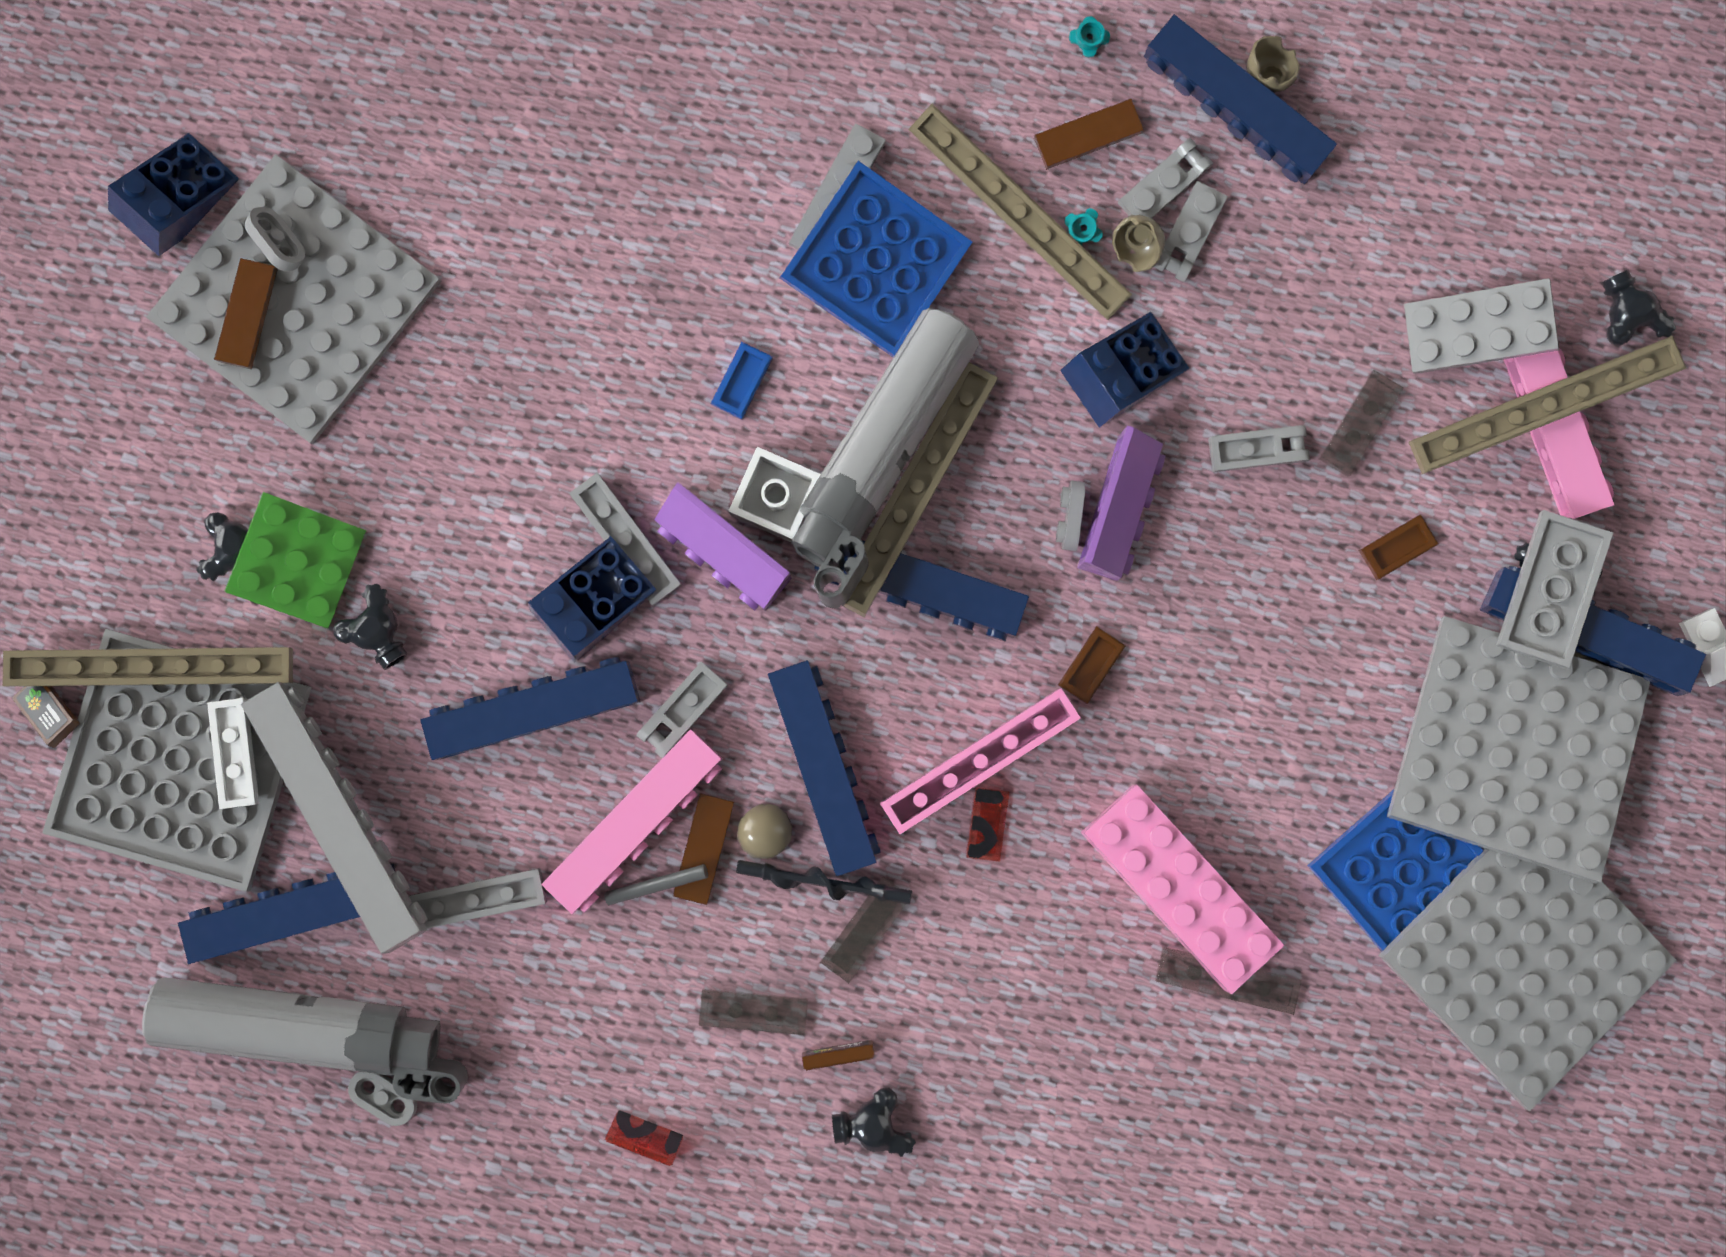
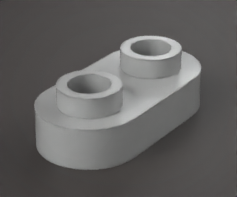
(274, 238)
(1073, 500)
(381, 1100)

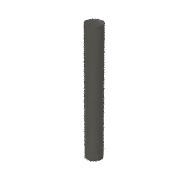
(656, 884)

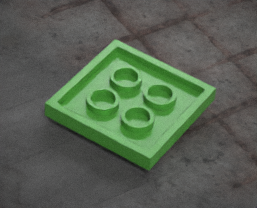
(295, 560)

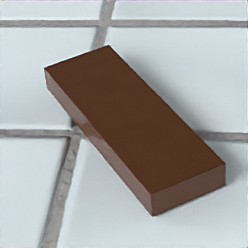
(1088, 134)
(246, 313)
(705, 845)

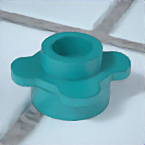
(1096, 29)
(1089, 219)

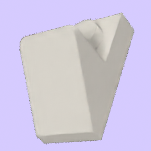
(1710, 638)

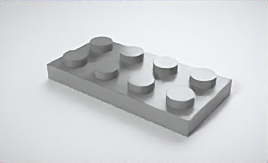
(1481, 326)
(1554, 589)

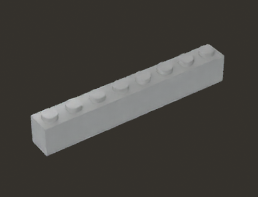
(334, 817)

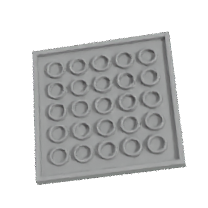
(322, 320)
(1519, 751)
(146, 779)
(1526, 967)

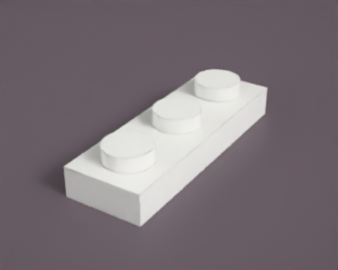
(233, 754)

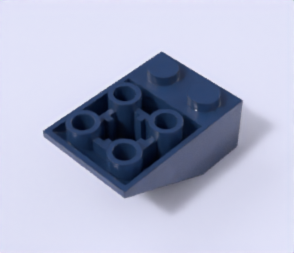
(170, 193)
(1124, 369)
(591, 599)

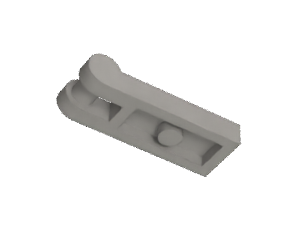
(1165, 182)
(1191, 229)
(1257, 448)
(683, 708)

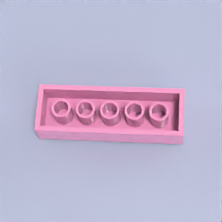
(1182, 889)

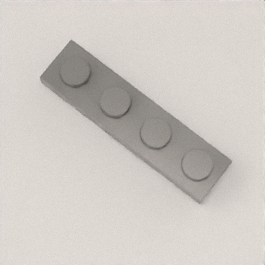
(860, 146)
(612, 520)
(482, 898)

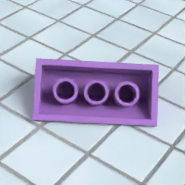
(1121, 504)
(721, 547)

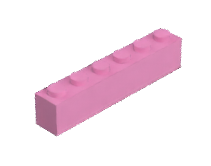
(1563, 445)
(980, 760)
(632, 822)

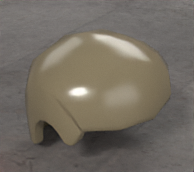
(1273, 64)
(1142, 236)
(764, 831)

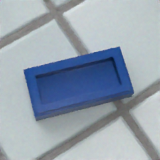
(741, 380)

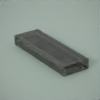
(1361, 423)
(861, 934)
(753, 1011)

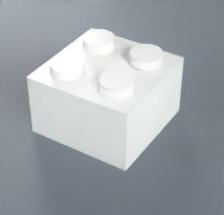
(773, 494)

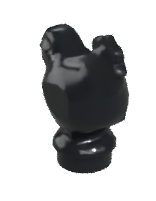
(1633, 310)
(227, 542)
(373, 628)
(873, 1126)

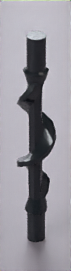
(815, 876)

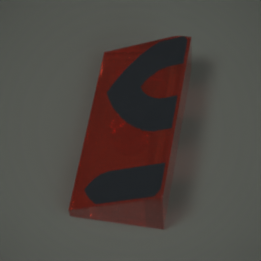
(987, 824)
(644, 1138)

